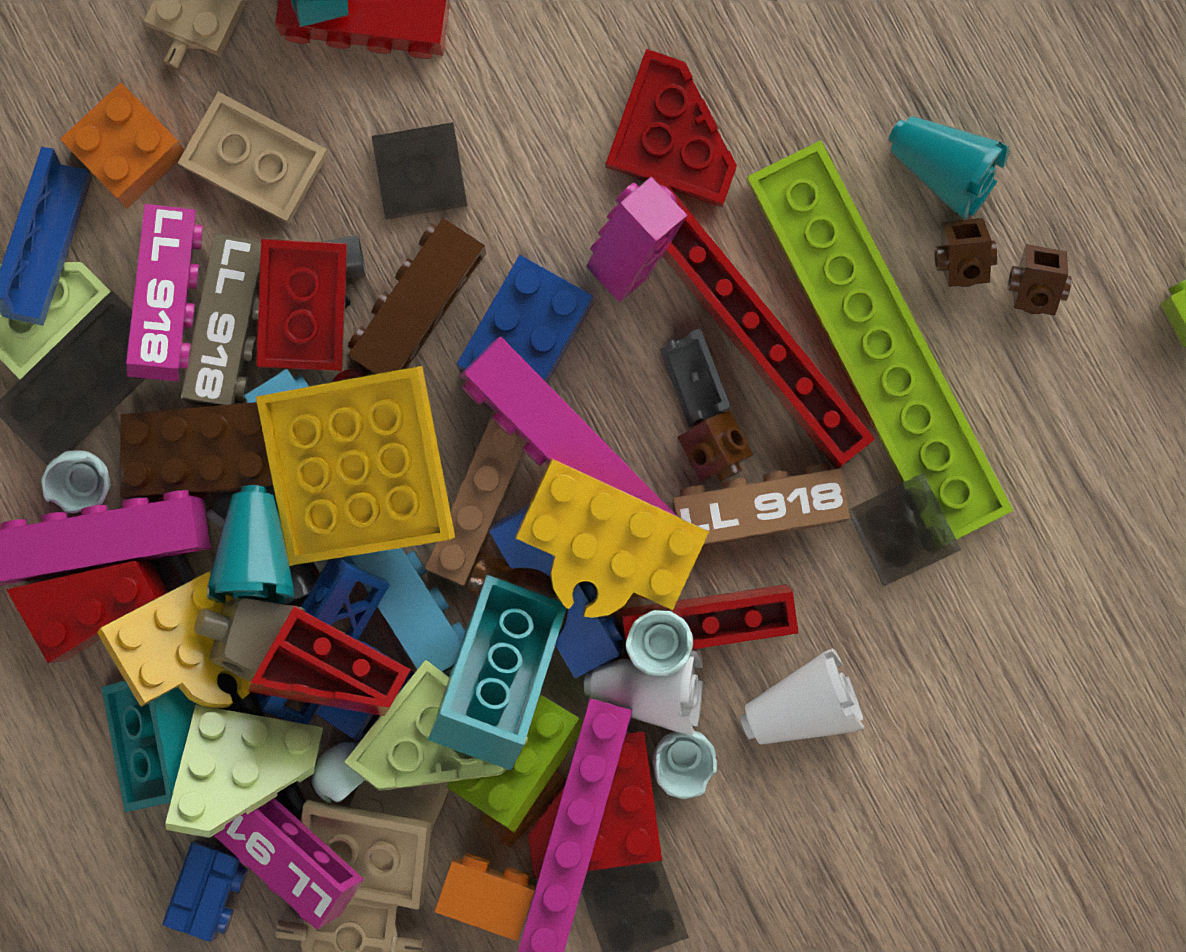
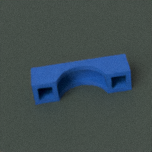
(581, 640)

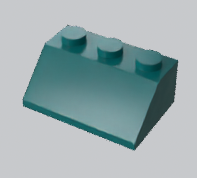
(147, 743)

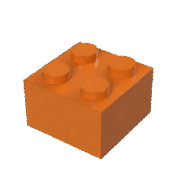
(123, 145)
(486, 896)

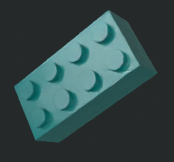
(498, 673)

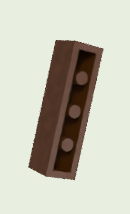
(418, 300)

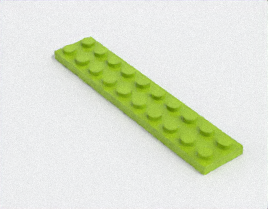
(876, 336)

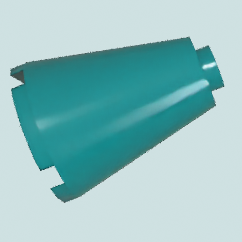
(949, 161)
(251, 551)

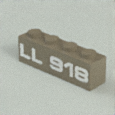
(225, 324)

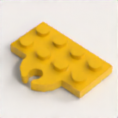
(608, 541)
(162, 652)

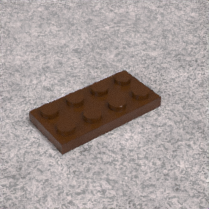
(192, 451)

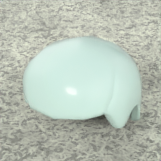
(75, 481)
(659, 643)
(684, 764)
(332, 776)

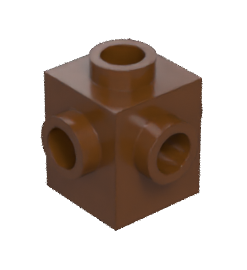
(965, 252)
(1040, 280)
(716, 447)

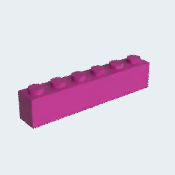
(545, 420)
(102, 537)
(575, 828)

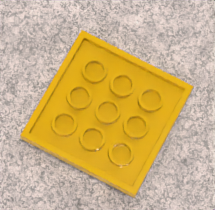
(355, 466)

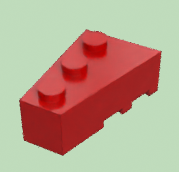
(72, 608)
(327, 668)

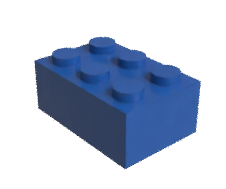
(534, 315)

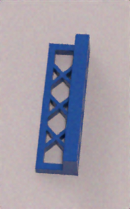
(41, 238)
(325, 604)

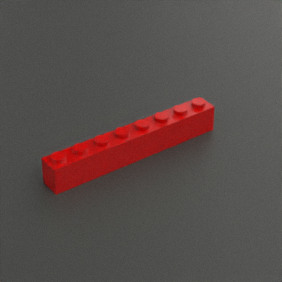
(765, 342)

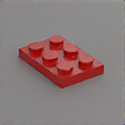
(301, 304)

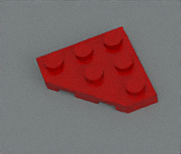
(671, 133)
(629, 820)

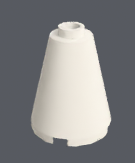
(661, 701)
(805, 704)

